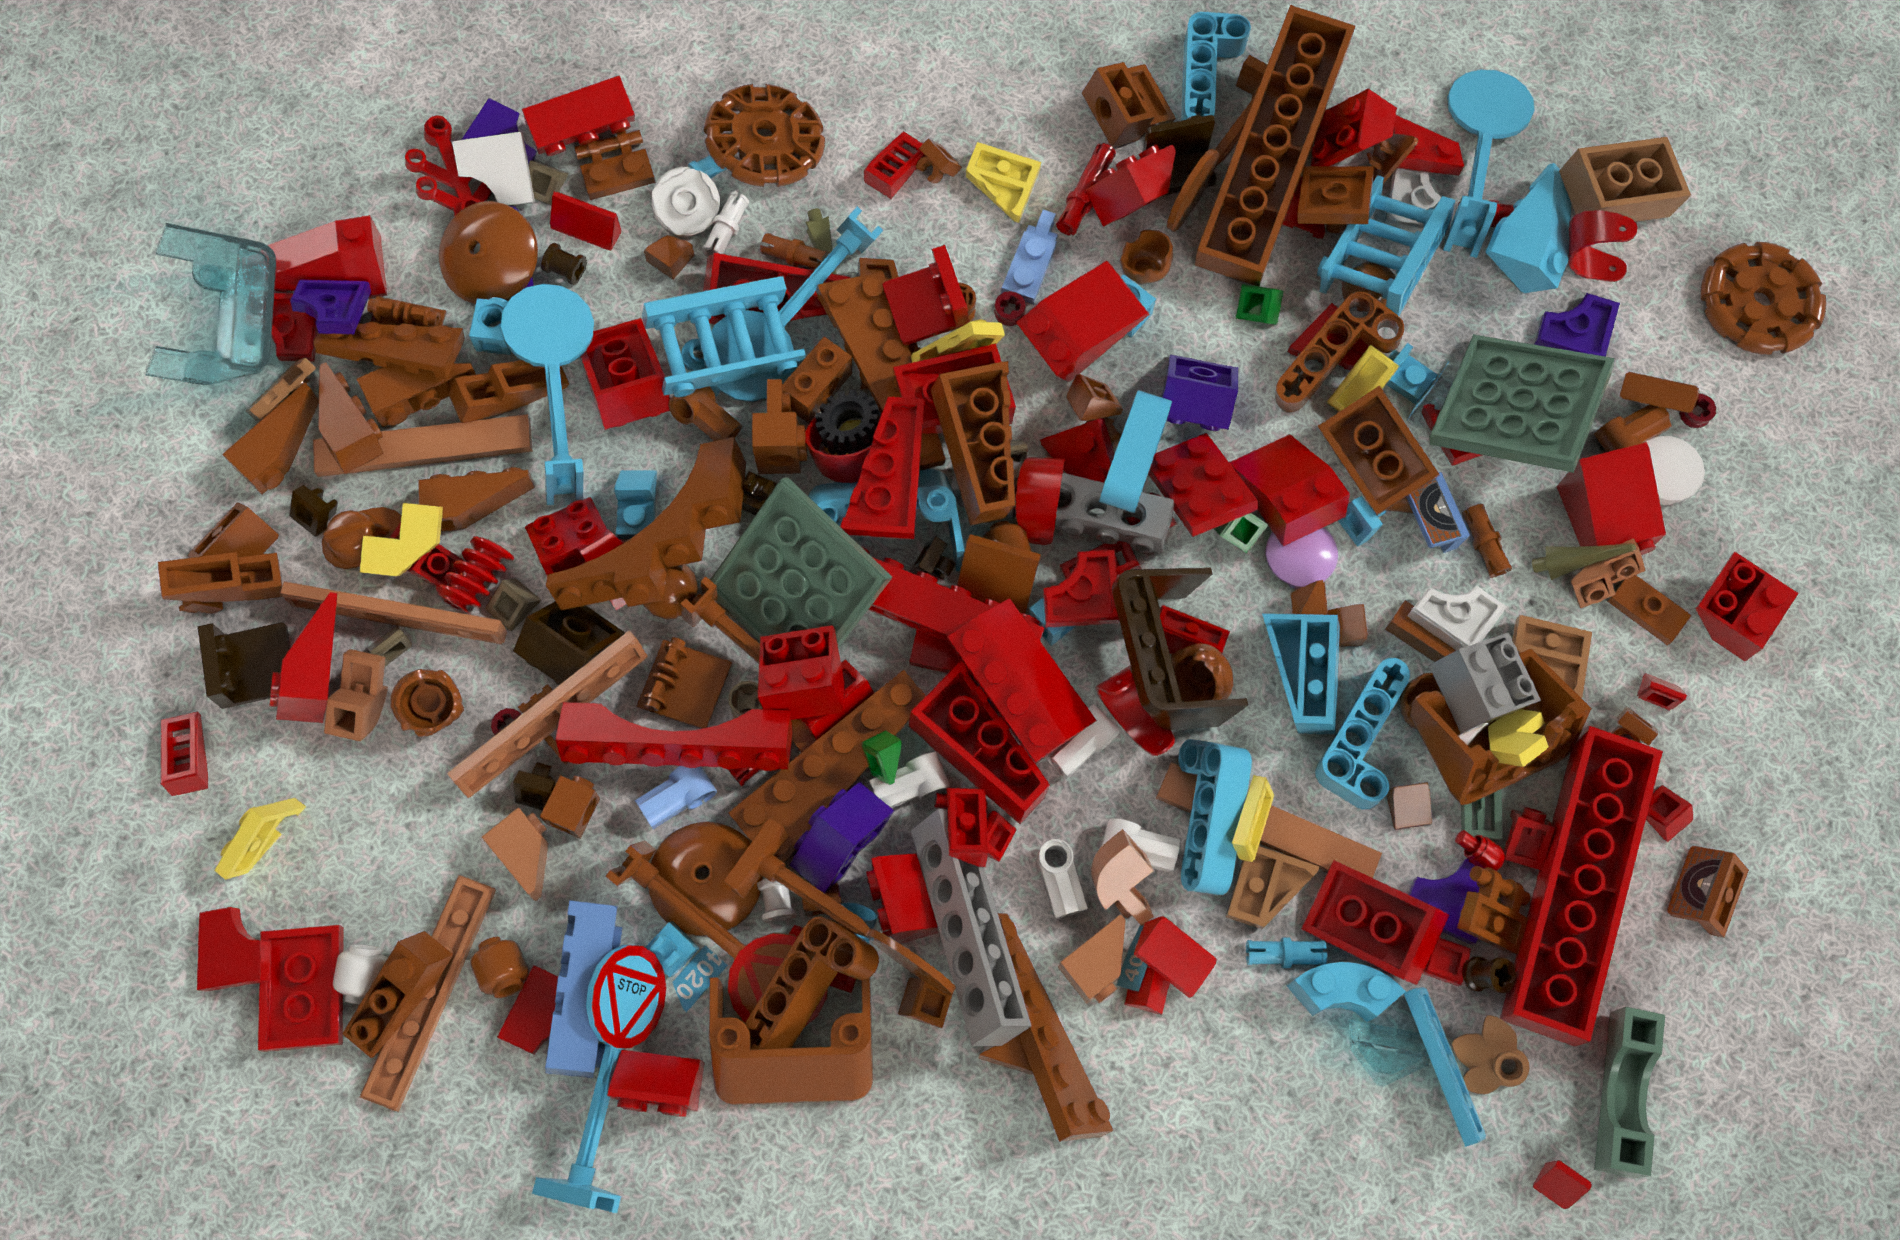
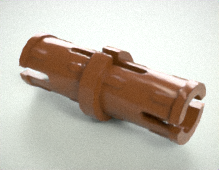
(794, 251)
(1486, 540)

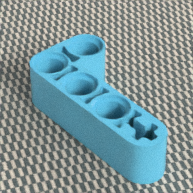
(1206, 38)
(1135, 451)
(1366, 727)
(1215, 813)

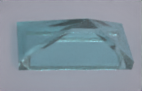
(1387, 1051)

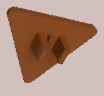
(1390, 154)

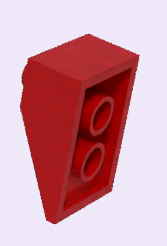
(1082, 320)
(624, 374)
(917, 379)
(1292, 488)
(303, 684)
(1375, 922)

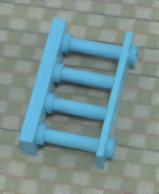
(1408, 267)
(732, 302)

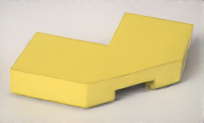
(418, 536)
(1513, 737)

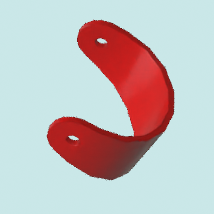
(1593, 228)
(835, 467)
(1038, 497)
(1123, 703)

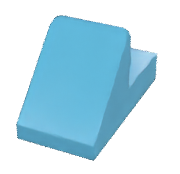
(636, 501)

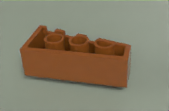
(978, 437)

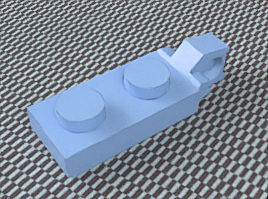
(1032, 258)

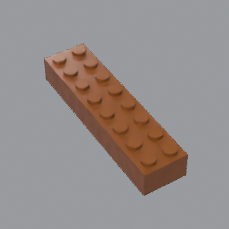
(1274, 146)

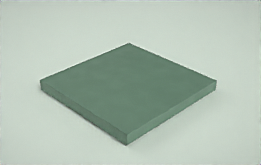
(1522, 402)
(797, 570)

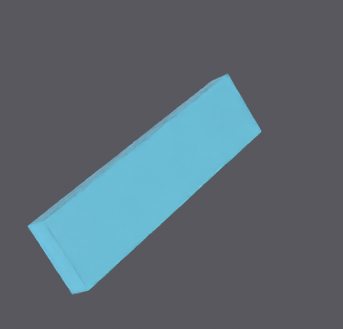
(1445, 1066)

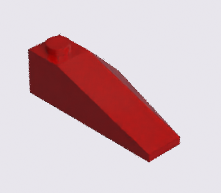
(335, 252)
(730, 270)

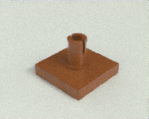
(1335, 196)

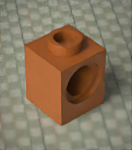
(571, 805)

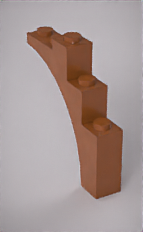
(675, 538)

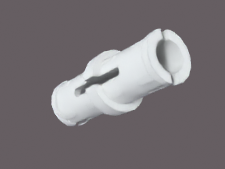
(725, 224)

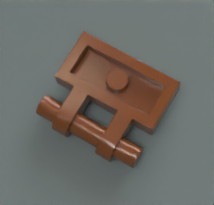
(616, 173)
(1489, 920)

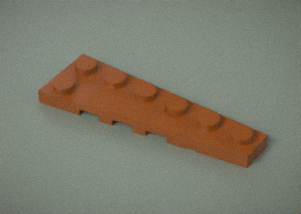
(872, 339)
(826, 765)
(1055, 1065)

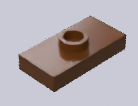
(1650, 609)

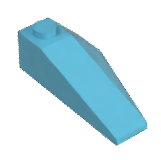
(1534, 238)

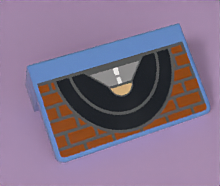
(1438, 515)

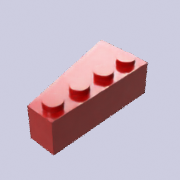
(979, 744)

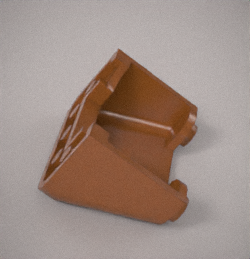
(1466, 758)

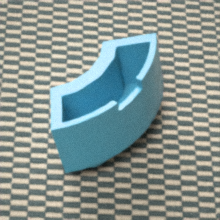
(1346, 987)

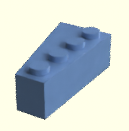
(588, 938)

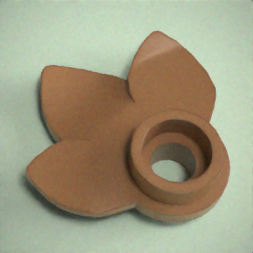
(1485, 1054)

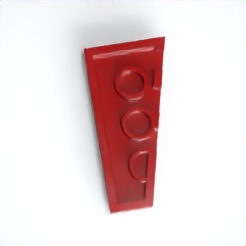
(888, 485)

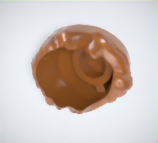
(1202, 673)
(426, 701)

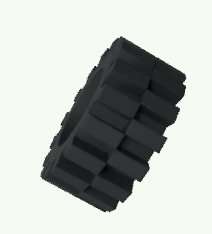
(841, 410)

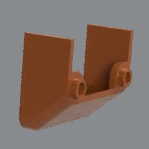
(791, 1074)

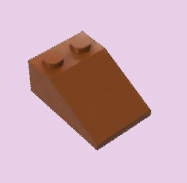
(1378, 450)

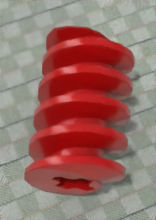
(473, 574)

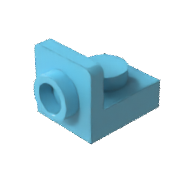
(1412, 377)

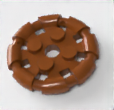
(764, 110)
(1771, 281)

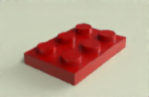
(1201, 484)
(299, 1001)

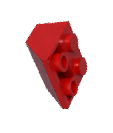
(1353, 128)
(1132, 185)
(1744, 607)
(801, 673)
(904, 897)
(657, 1081)

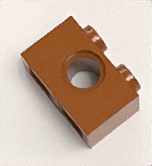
(818, 378)

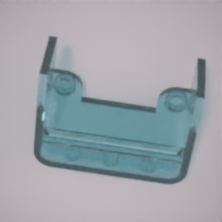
(246, 282)

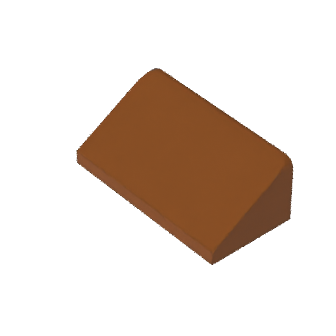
(1659, 392)
(1092, 399)
(1416, 635)

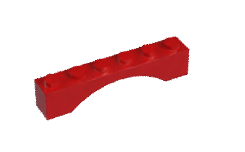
(750, 741)

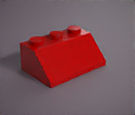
(579, 116)

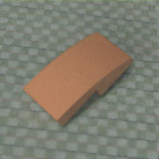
(1596, 580)

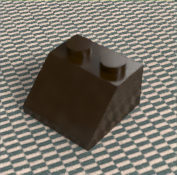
(564, 640)

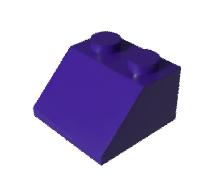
(1200, 392)

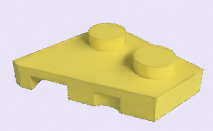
(1003, 178)
(970, 336)
(255, 837)

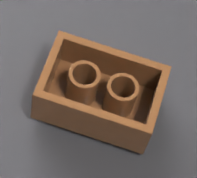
(1626, 179)

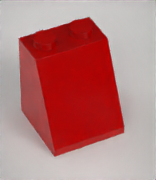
(1614, 499)

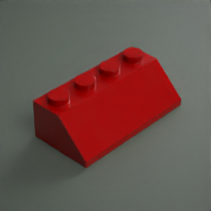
(1021, 680)

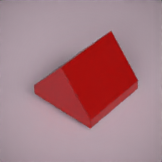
(999, 835)
(1151, 993)

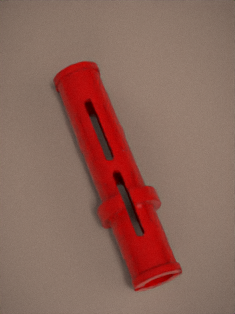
(1078, 201)

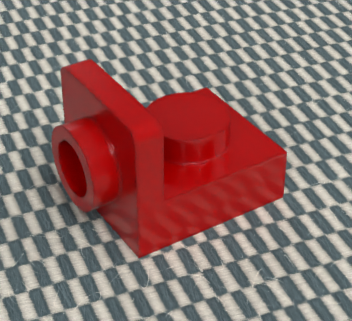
(1529, 838)

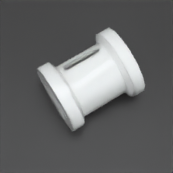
(776, 902)

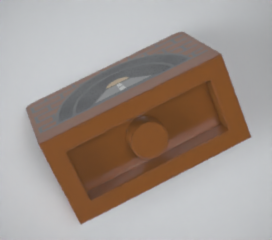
(1708, 889)

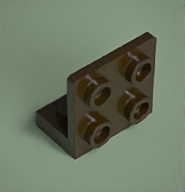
(1191, 142)
(241, 663)

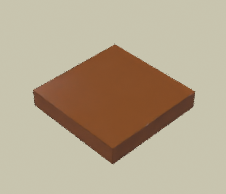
(998, 572)

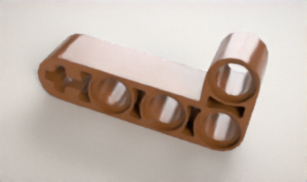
(1331, 355)
(804, 978)

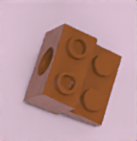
(1125, 102)
(776, 436)

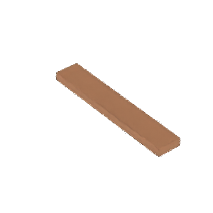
(438, 444)
(398, 613)
(544, 716)
(1283, 830)
(406, 1047)

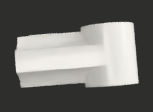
(1082, 746)
(918, 779)
(1160, 849)
(1061, 882)

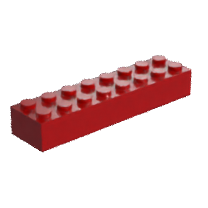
(1582, 887)

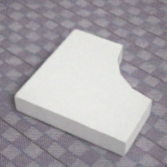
(498, 163)
(1414, 189)
(1457, 618)

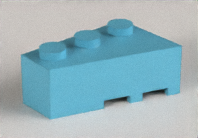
(1308, 665)

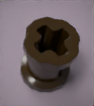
(563, 263)
(1493, 974)

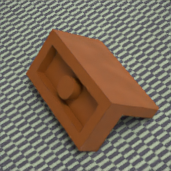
(237, 532)

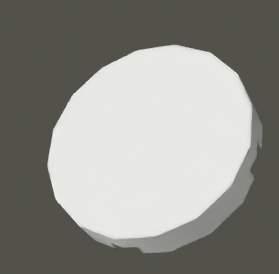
(685, 201)
(1676, 469)

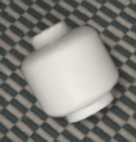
(357, 971)

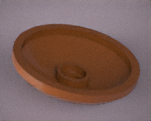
(505, 254)
(710, 847)

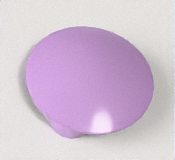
(1304, 559)

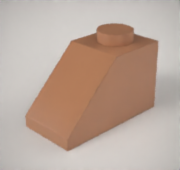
(521, 849)
(1097, 963)

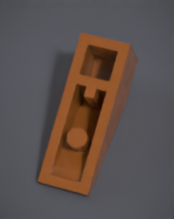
(272, 444)

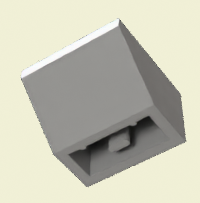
(1484, 682)

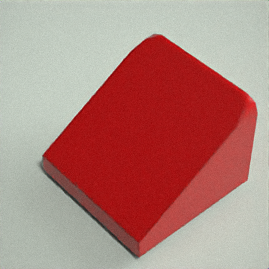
(1660, 692)
(1668, 813)
(1561, 1184)

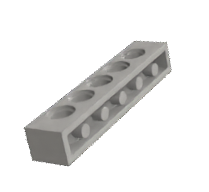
(1084, 495)
(971, 938)

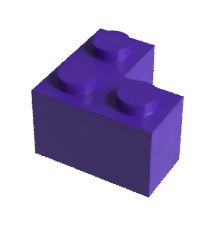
(839, 835)

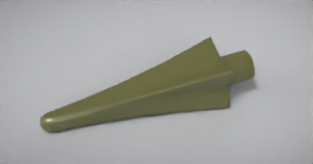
(819, 231)
(1567, 559)

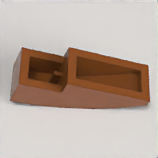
(500, 390)
(221, 578)

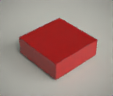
(1447, 962)

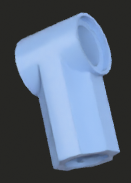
(681, 791)

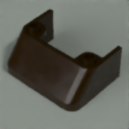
(1138, 611)

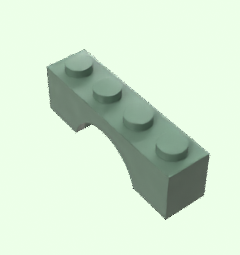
(1632, 1051)

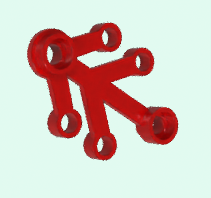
(442, 140)

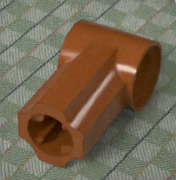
(705, 413)
(1633, 429)

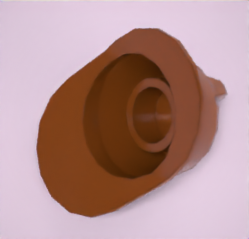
(346, 530)

